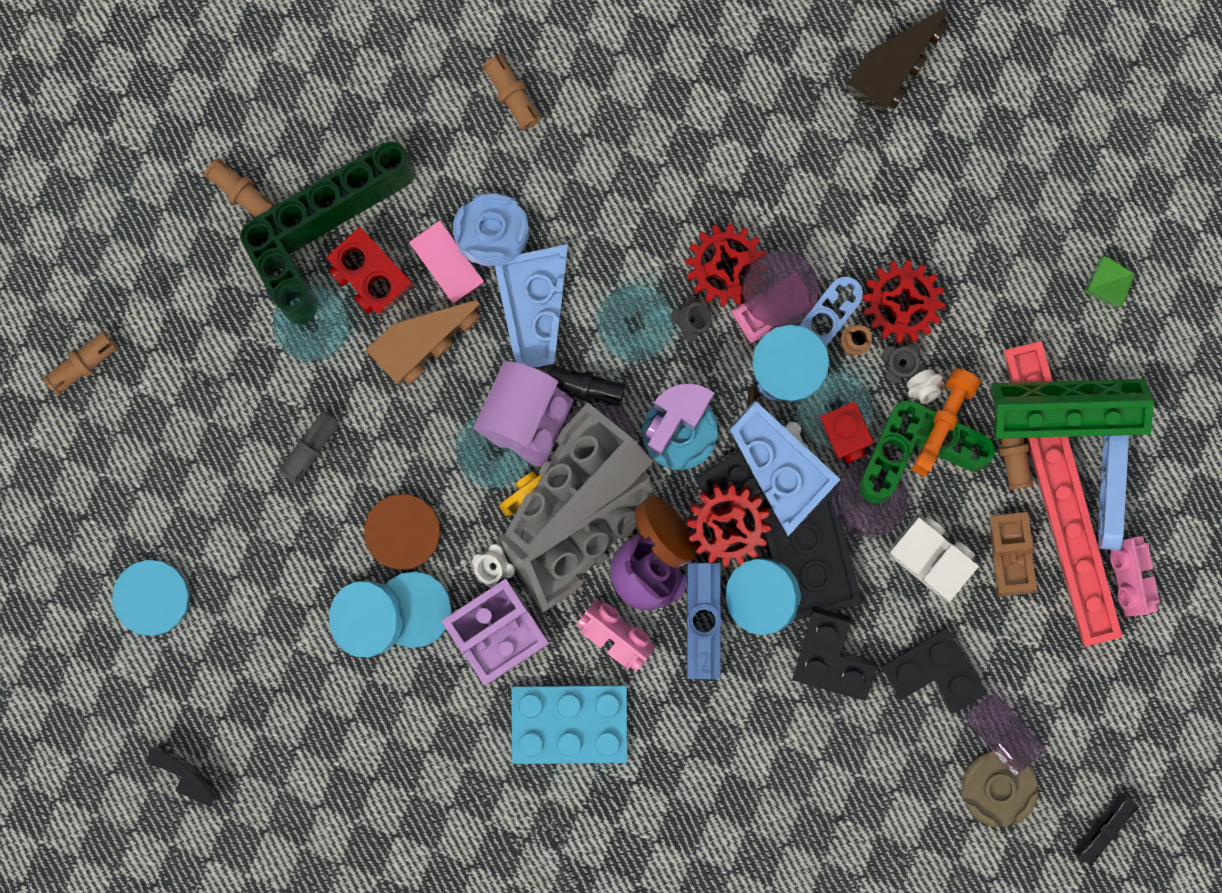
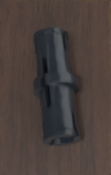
(588, 385)
(1105, 829)

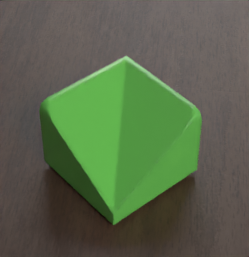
(1109, 282)

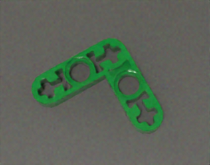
(918, 433)

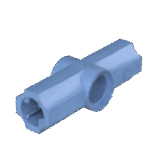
(704, 647)

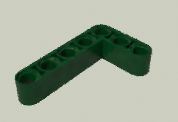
(317, 221)

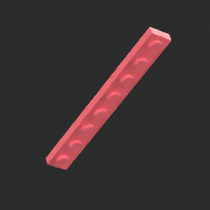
(1067, 513)

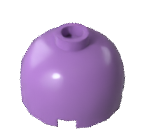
(643, 578)

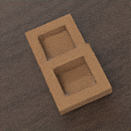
(1012, 554)

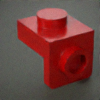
(846, 432)

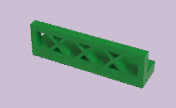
(1071, 409)

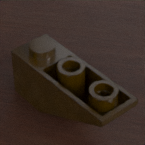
(885, 67)

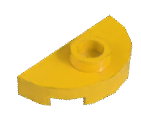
(525, 485)

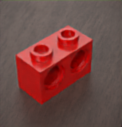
(375, 267)

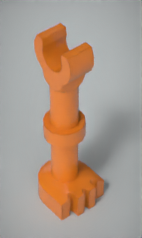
(962, 386)

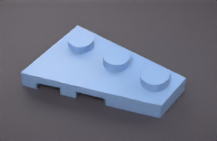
(532, 303)
(782, 465)

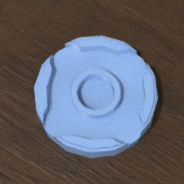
(491, 229)

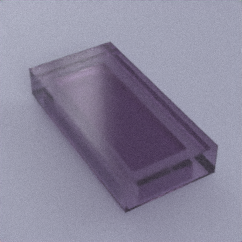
(1004, 733)

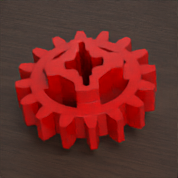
(709, 270)
(904, 285)
(741, 533)

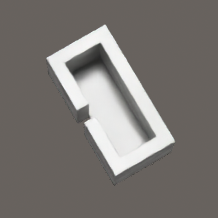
(932, 558)

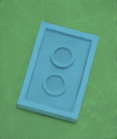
(569, 724)

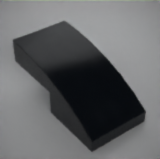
(192, 781)

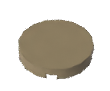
(996, 794)

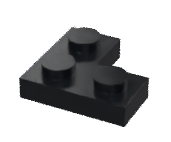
(938, 661)
(824, 663)

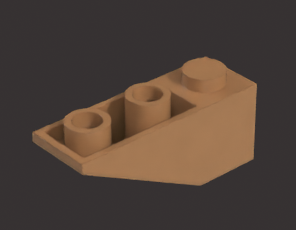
(413, 341)

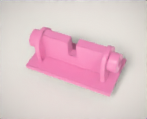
(1135, 593)
(631, 644)

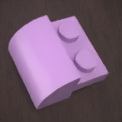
(681, 405)
(524, 412)
(495, 632)

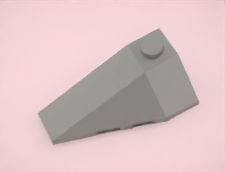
(585, 473)
(559, 566)

